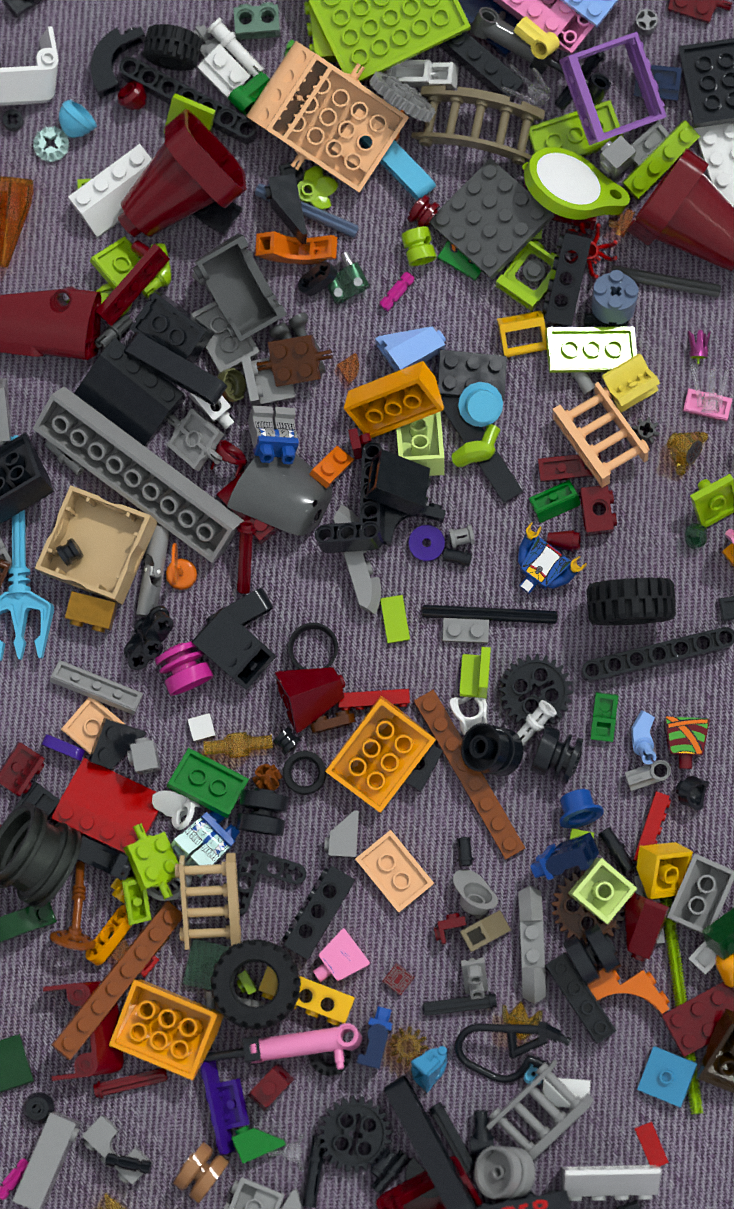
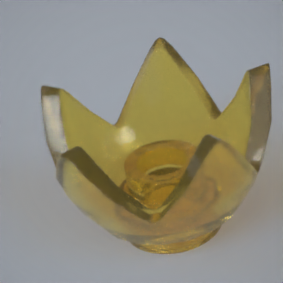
(519, 1016)

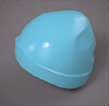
(75, 119)

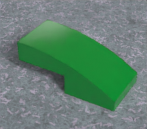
(604, 716)

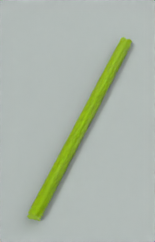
(680, 997)

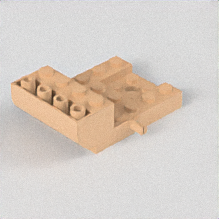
(326, 115)

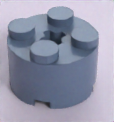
(614, 297)

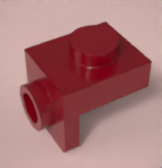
(452, 921)

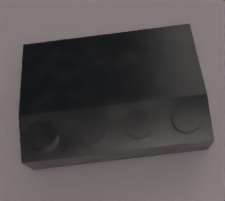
(129, 393)
(21, 477)

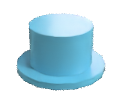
(480, 404)

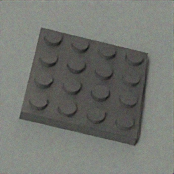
(491, 218)

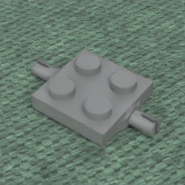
(195, 439)

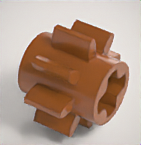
(267, 777)

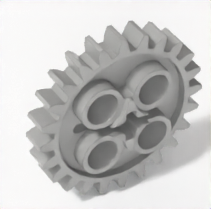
(402, 96)

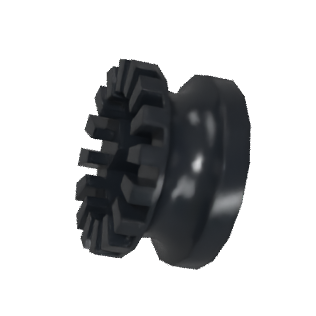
(13, 127)

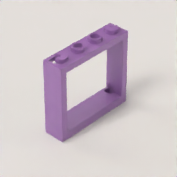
(582, 97)

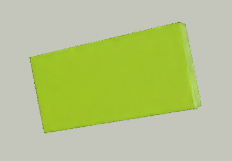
(395, 619)

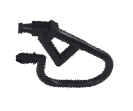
(544, 1031)

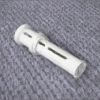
(228, 40)
(535, 721)

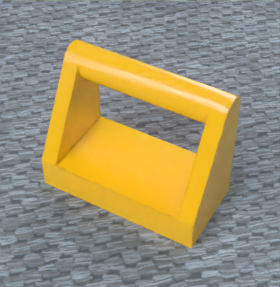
(521, 322)

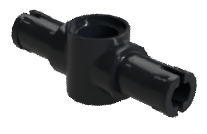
(481, 1137)

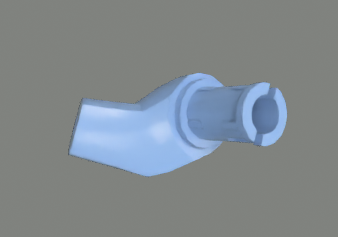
(641, 737)

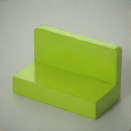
(475, 674)

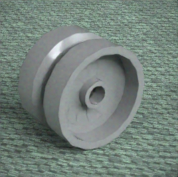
(504, 1172)

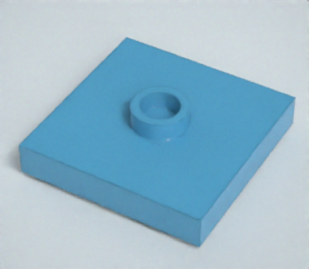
(667, 1076)

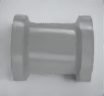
(460, 532)

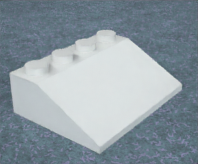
(611, 1181)

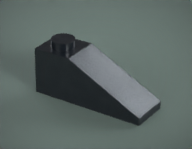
(287, 204)

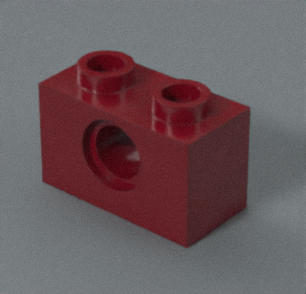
(594, 523)

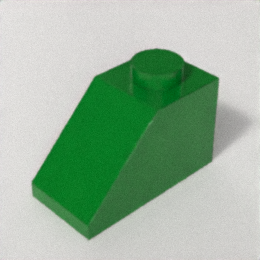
(255, 1143)

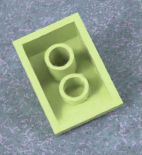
(423, 443)

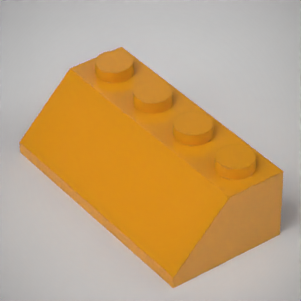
(394, 400)

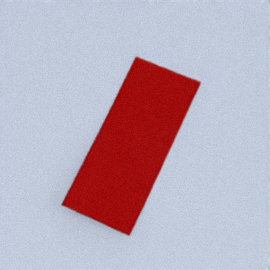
(651, 1144)

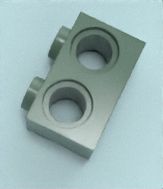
(256, 28)

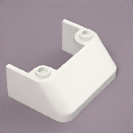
(32, 83)

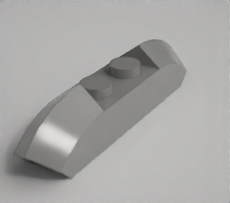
(366, 588)
(532, 944)

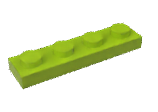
(660, 159)

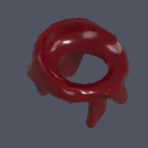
(225, 448)

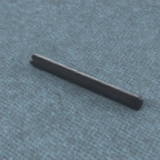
(490, 614)

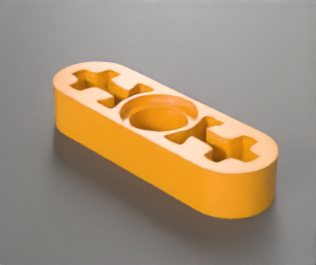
(105, 946)

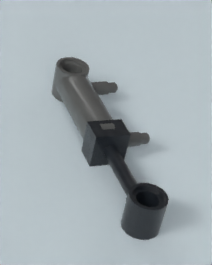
(492, 26)

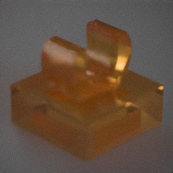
(623, 222)

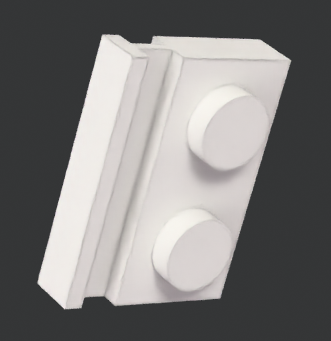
(223, 71)

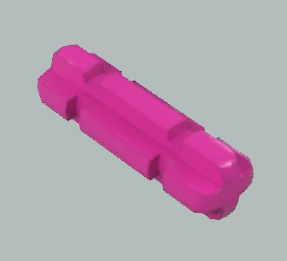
(396, 291)
(13, 1178)

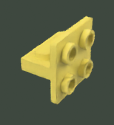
(630, 382)

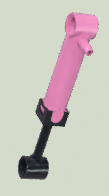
(258, 1050)

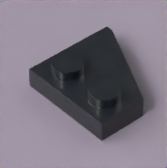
(113, 742)

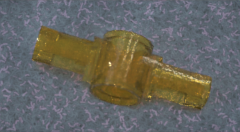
(238, 745)

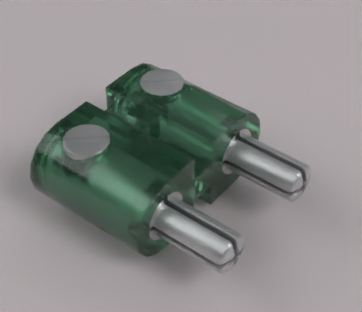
(348, 282)

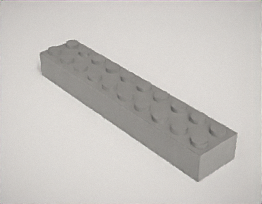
(137, 474)

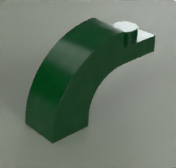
(25, 921)

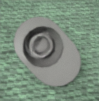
(474, 892)

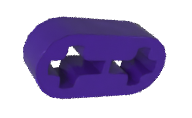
(63, 747)

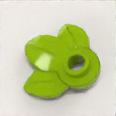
(319, 187)

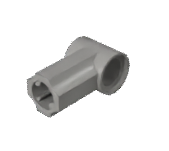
(645, 775)

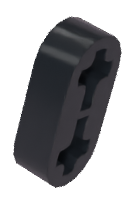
(317, 278)

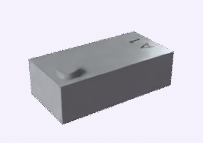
(47, 1160)

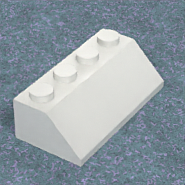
(101, 197)

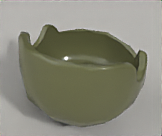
(236, 384)

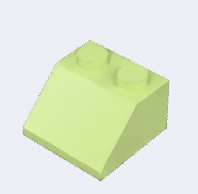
(602, 890)

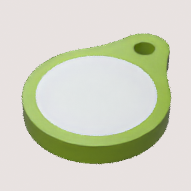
(572, 185)

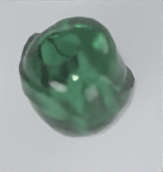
(695, 535)

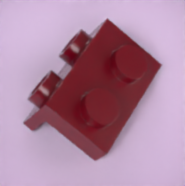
(20, 769)

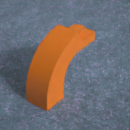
(289, 250)

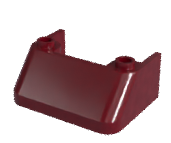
(103, 1058)

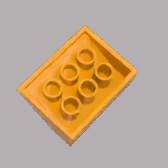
(380, 754)
(166, 1029)

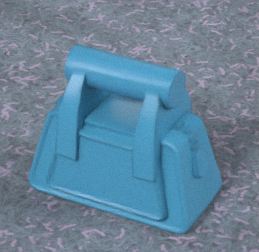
(429, 1067)

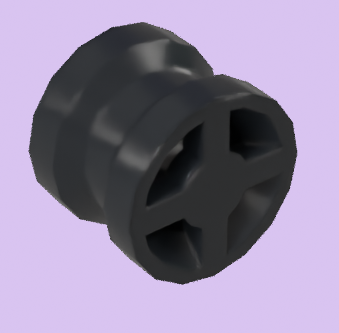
(69, 552)
(287, 740)

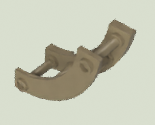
(482, 100)

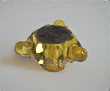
(685, 448)

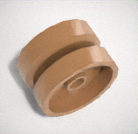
(200, 1172)

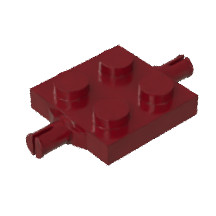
(698, 9)

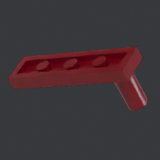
(149, 265)

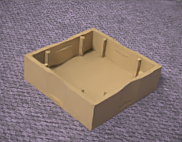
(109, 538)

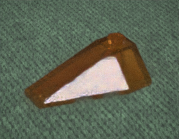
(14, 206)

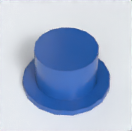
(579, 809)

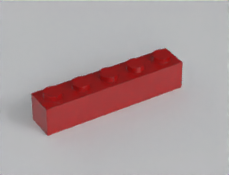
(368, 698)
(653, 821)

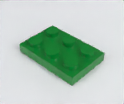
(207, 783)

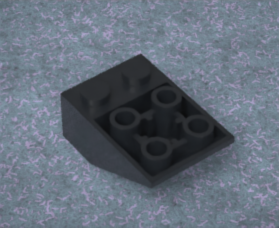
(234, 648)

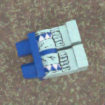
(209, 835)

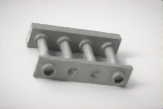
(561, 1120)

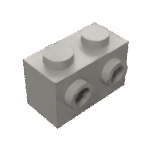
(616, 158)
(144, 756)

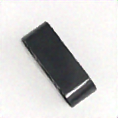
(248, 607)

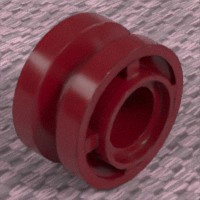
(423, 211)

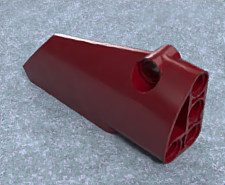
(48, 325)

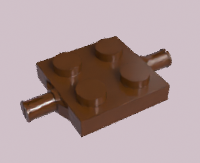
(294, 360)

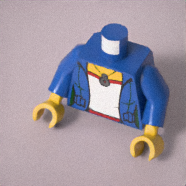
(544, 564)

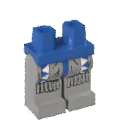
(273, 433)

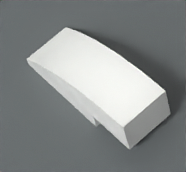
(425, 73)

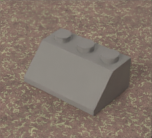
(701, 894)

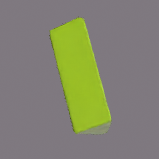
(135, 901)

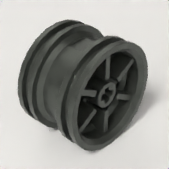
(36, 854)

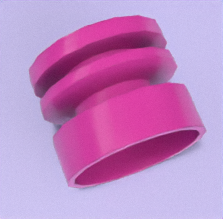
(184, 668)

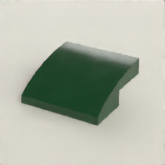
(14, 1065)

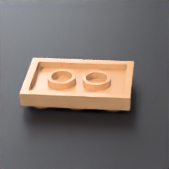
(394, 871)

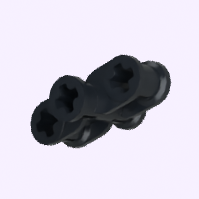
(145, 640)

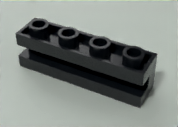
(580, 998)

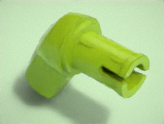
(163, 278)
(477, 450)

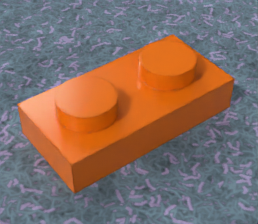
(331, 467)

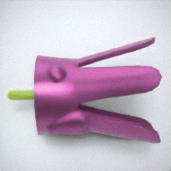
(700, 349)

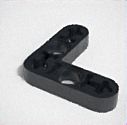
(262, 868)

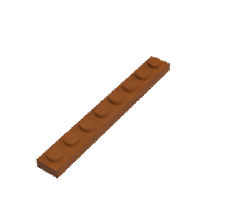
(472, 781)
(117, 980)

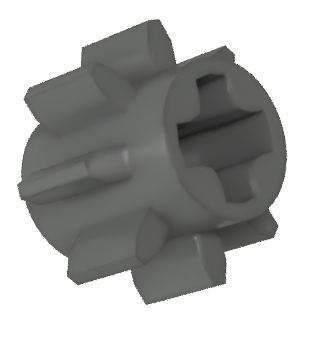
(651, 429)

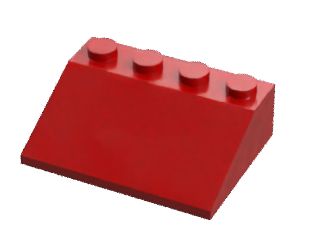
(106, 805)

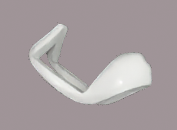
(467, 722)

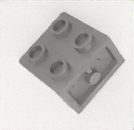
(262, 384)

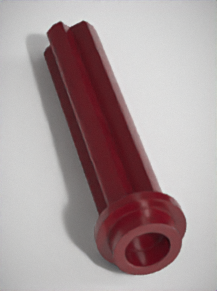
(245, 557)
(130, 1082)

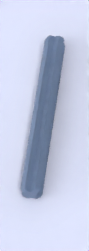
(320, 216)

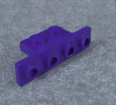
(225, 1105)

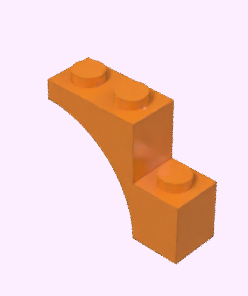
(639, 985)

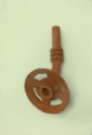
(74, 932)

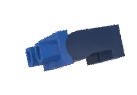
(567, 854)
(377, 1038)

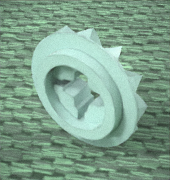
(51, 154)

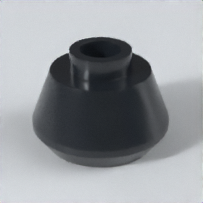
(43, 1102)

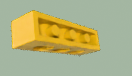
(342, 1001)

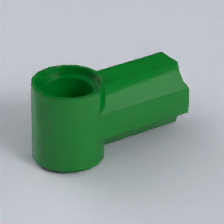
(245, 96)

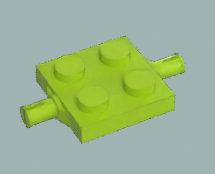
(152, 860)

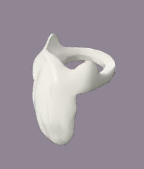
(175, 806)

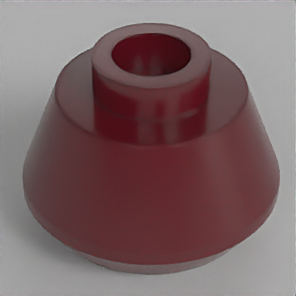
(132, 96)

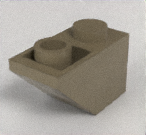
(485, 931)

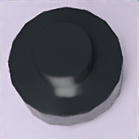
(692, 792)

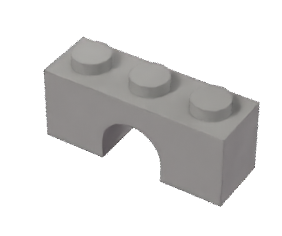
(100, 1137)

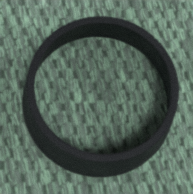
(308, 626)

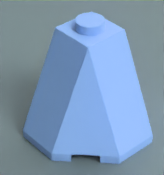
(410, 346)

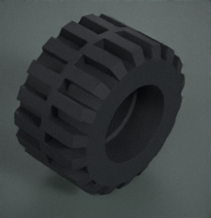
(172, 47)

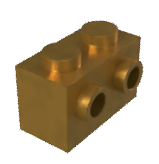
(91, 611)

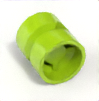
(418, 246)

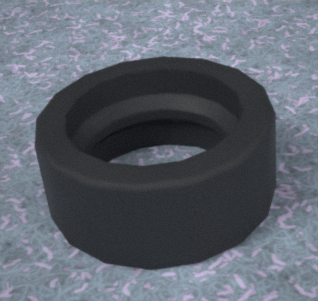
(301, 755)

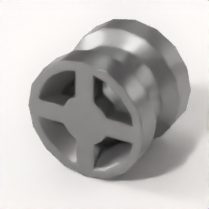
(648, 18)

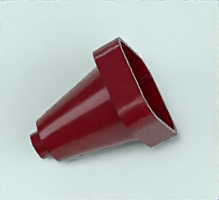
(182, 178)
(688, 214)

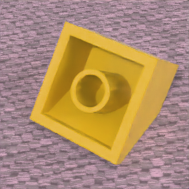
(662, 868)

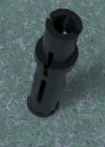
(313, 1173)

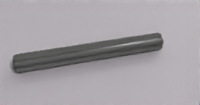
(671, 282)

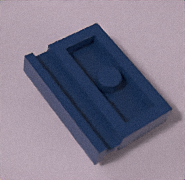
(668, 82)

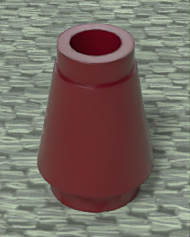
(565, 540)

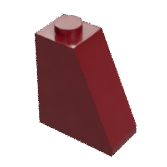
(309, 693)
(643, 925)

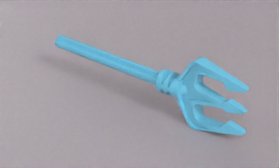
(19, 596)

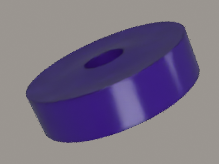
(430, 533)

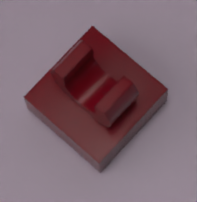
(358, 442)

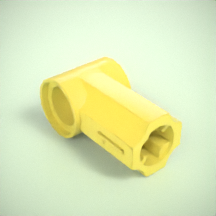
(541, 43)

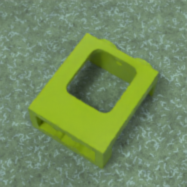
(516, 289)

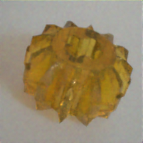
(400, 1047)

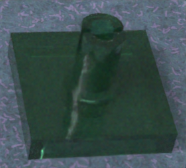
(201, 963)

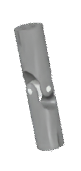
(154, 565)

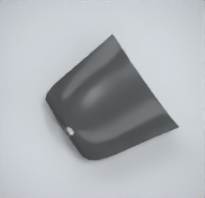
(281, 495)

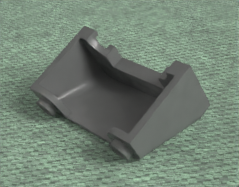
(239, 288)

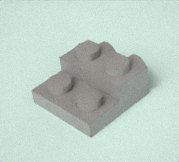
(253, 1196)

